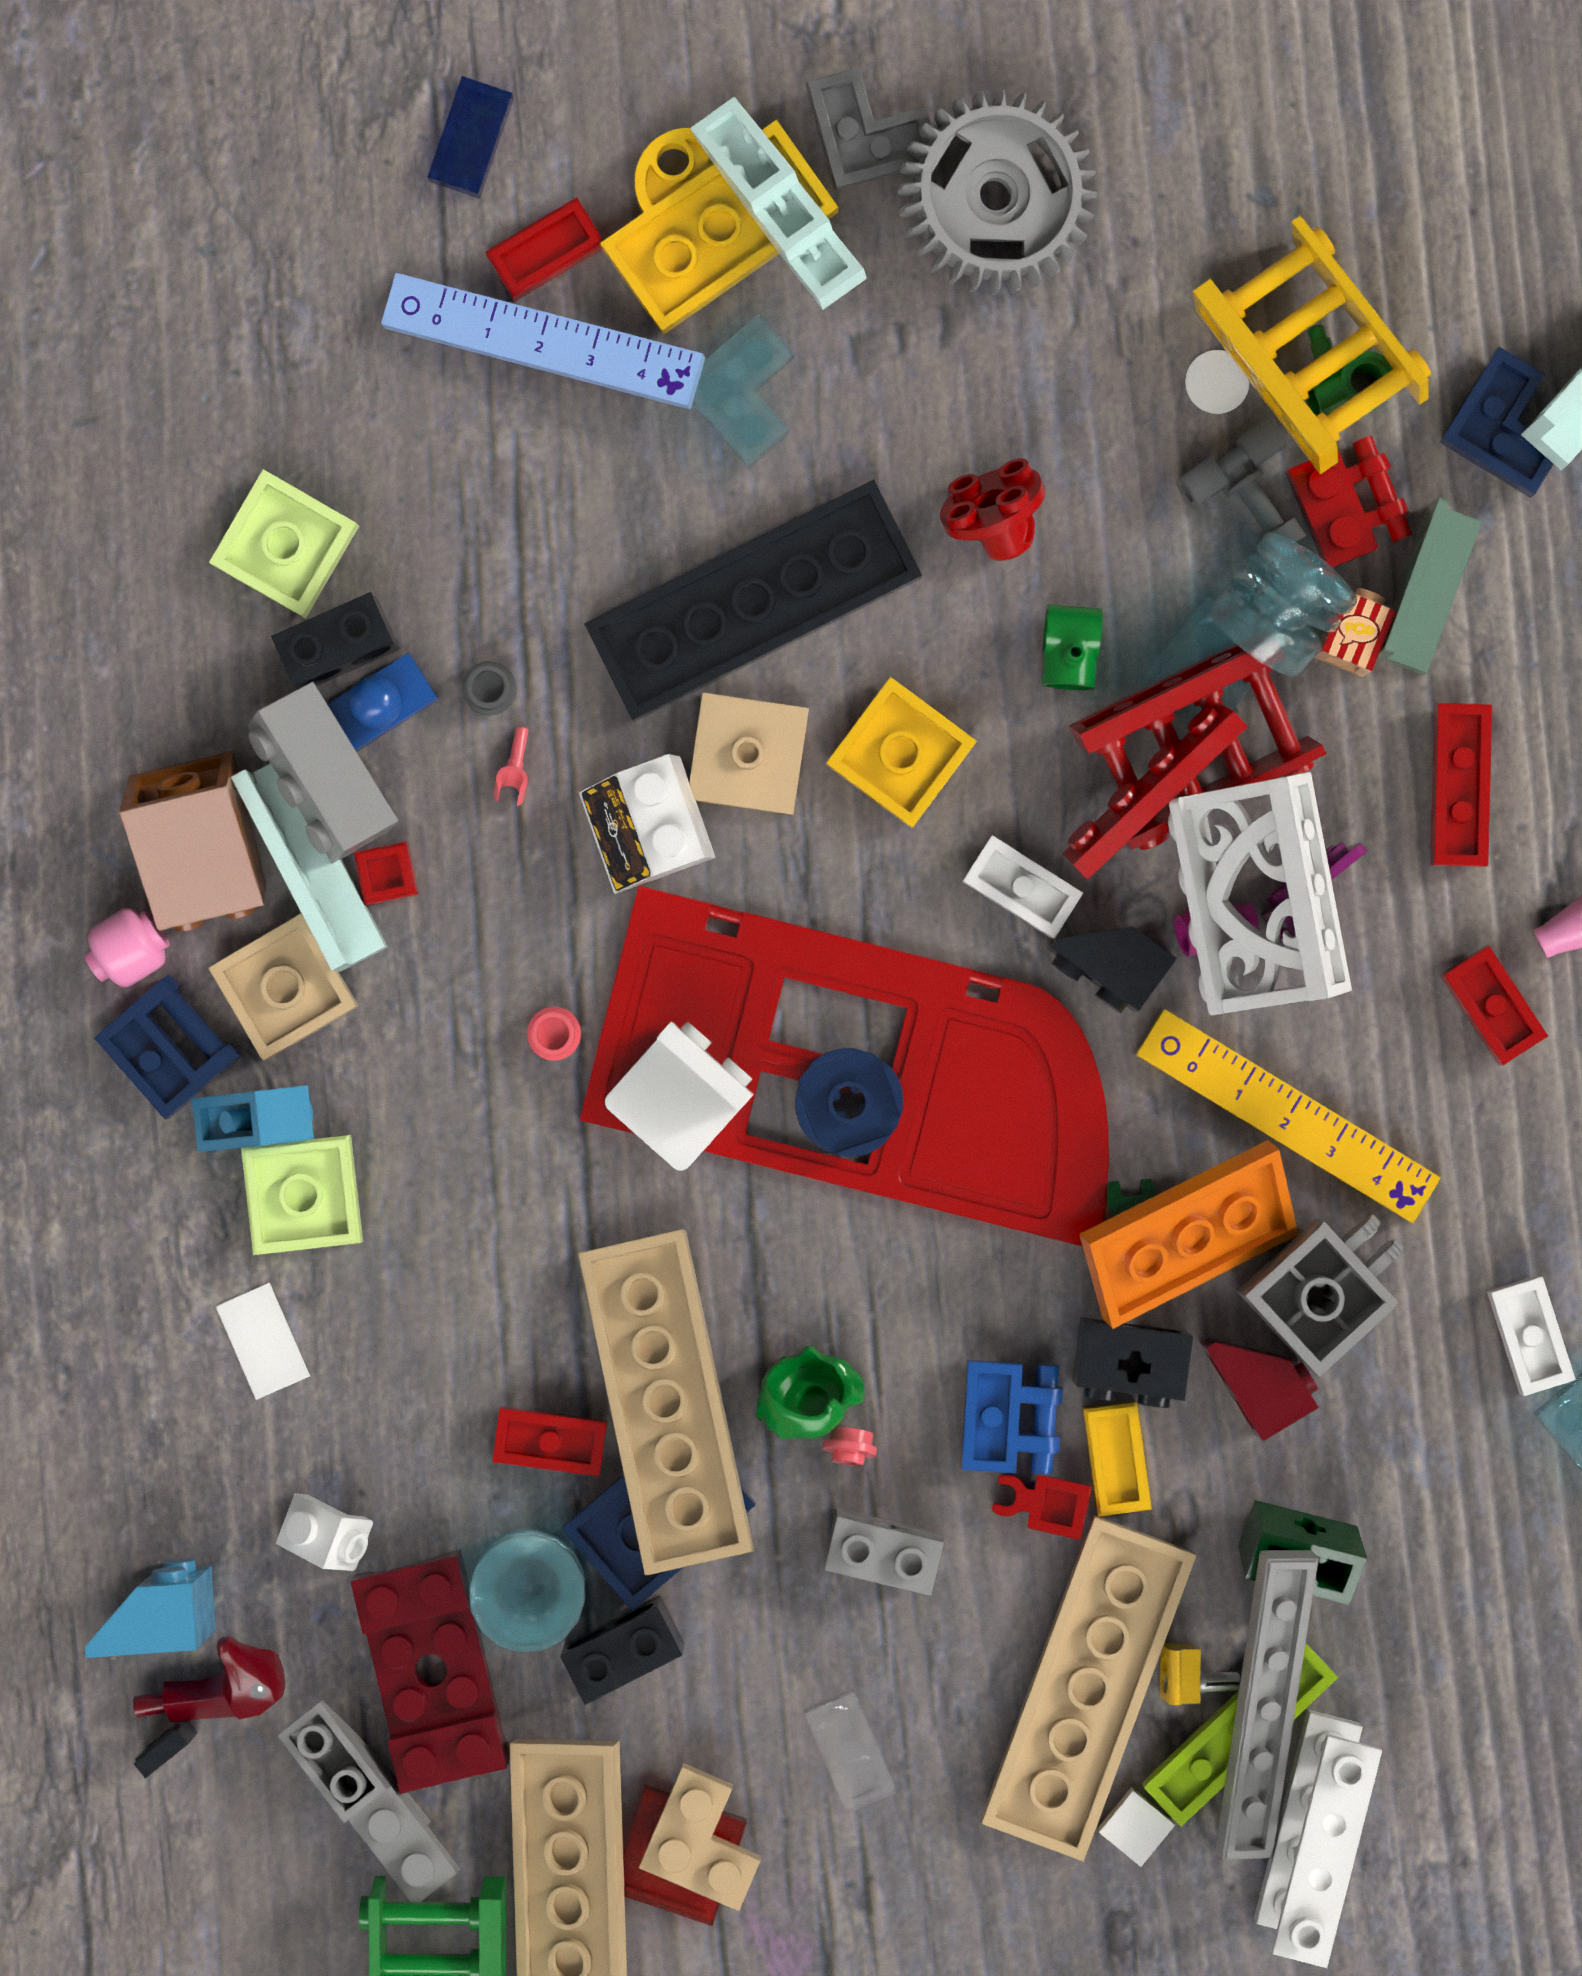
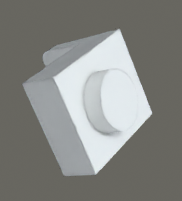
(324, 1534)

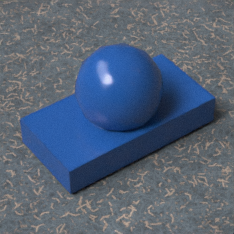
(382, 701)

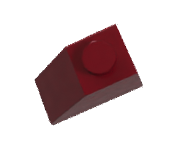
(1263, 1385)

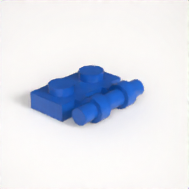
(993, 1414)

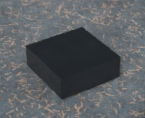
(164, 1747)

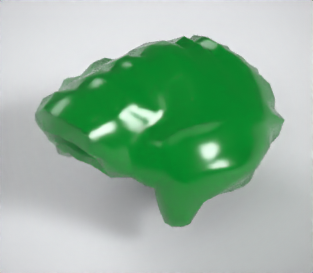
(808, 1394)

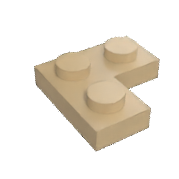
(684, 1842)

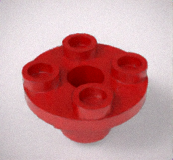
(995, 509)

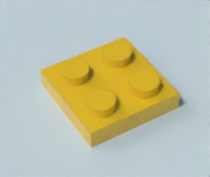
(901, 752)

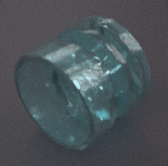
(1279, 609)
(500, 1607)

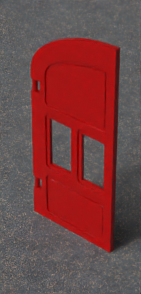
(996, 1095)

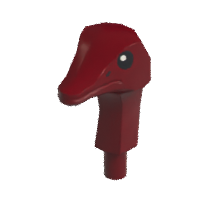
(244, 1690)

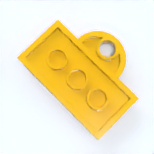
(694, 229)

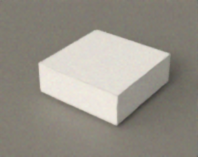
(1136, 1826)

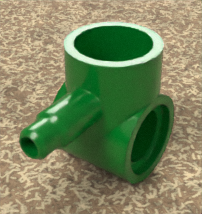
(1338, 387)
(1071, 647)

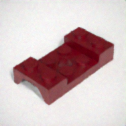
(440, 1727)

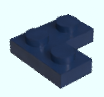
(1488, 427)

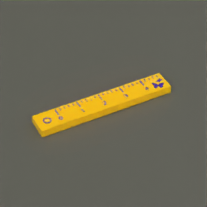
(1287, 1116)

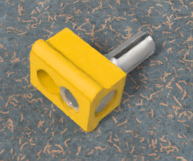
(1182, 1675)

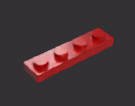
(1168, 774)

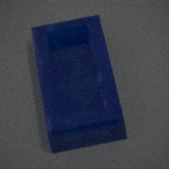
(470, 137)

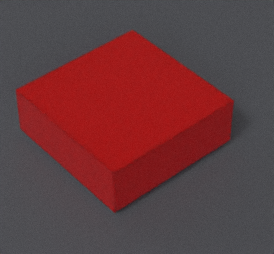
(386, 873)

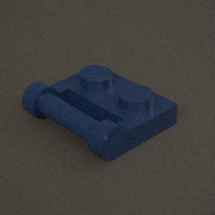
(152, 1057)

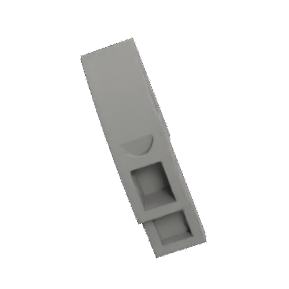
(369, 1797)

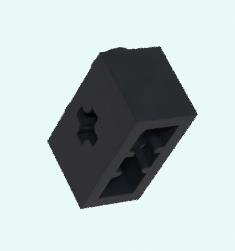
(1162, 1349)

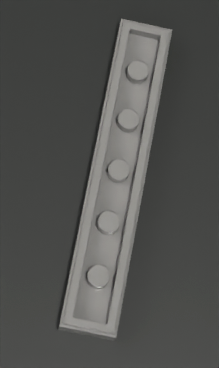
(1266, 1704)

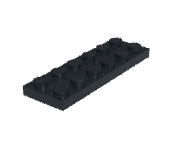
(753, 600)

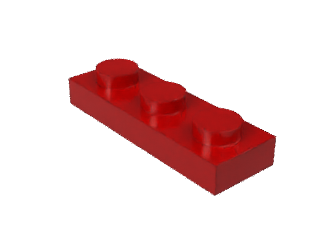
(1461, 785)

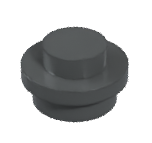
(489, 688)

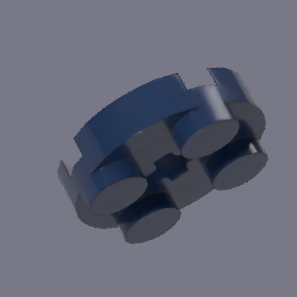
(877, 1115)

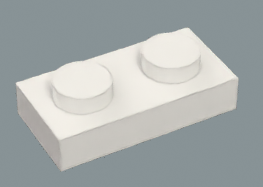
(1022, 887)
(1531, 1335)

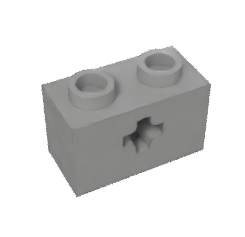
(883, 1551)

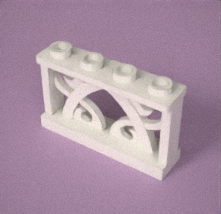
(1311, 900)

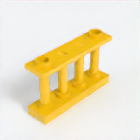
(1288, 392)

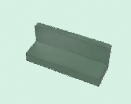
(1429, 586)

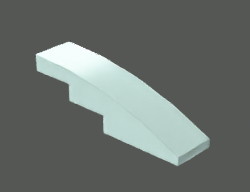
(778, 203)

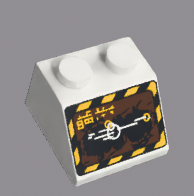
(646, 823)

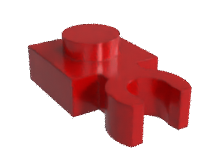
(1054, 1504)

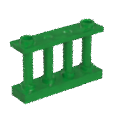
(482, 1914)

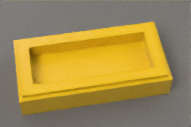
(1116, 1458)

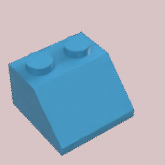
(162, 1614)

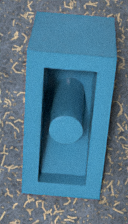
(253, 1118)

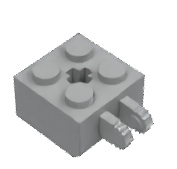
(1353, 1296)

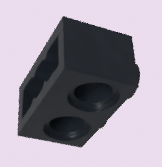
(335, 642)
(622, 1650)

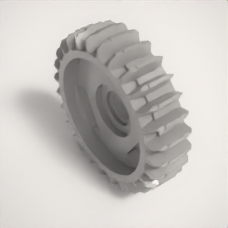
(997, 153)

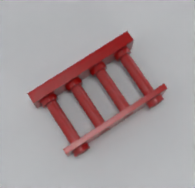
(1203, 687)

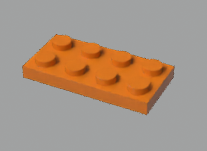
(1189, 1234)

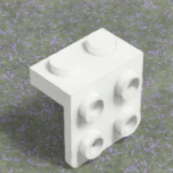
(679, 1095)

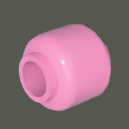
(126, 947)

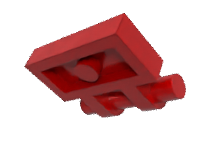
(1335, 512)

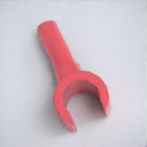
(513, 773)

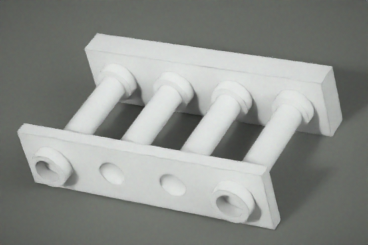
(1317, 1837)

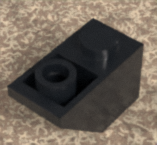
(1117, 961)

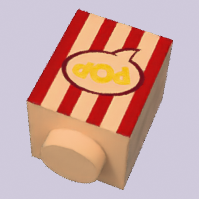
(1359, 636)

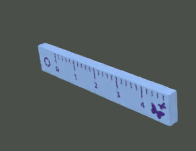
(543, 341)

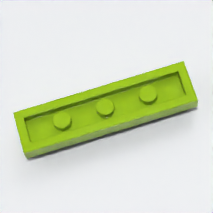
(1201, 1763)

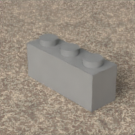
(320, 773)

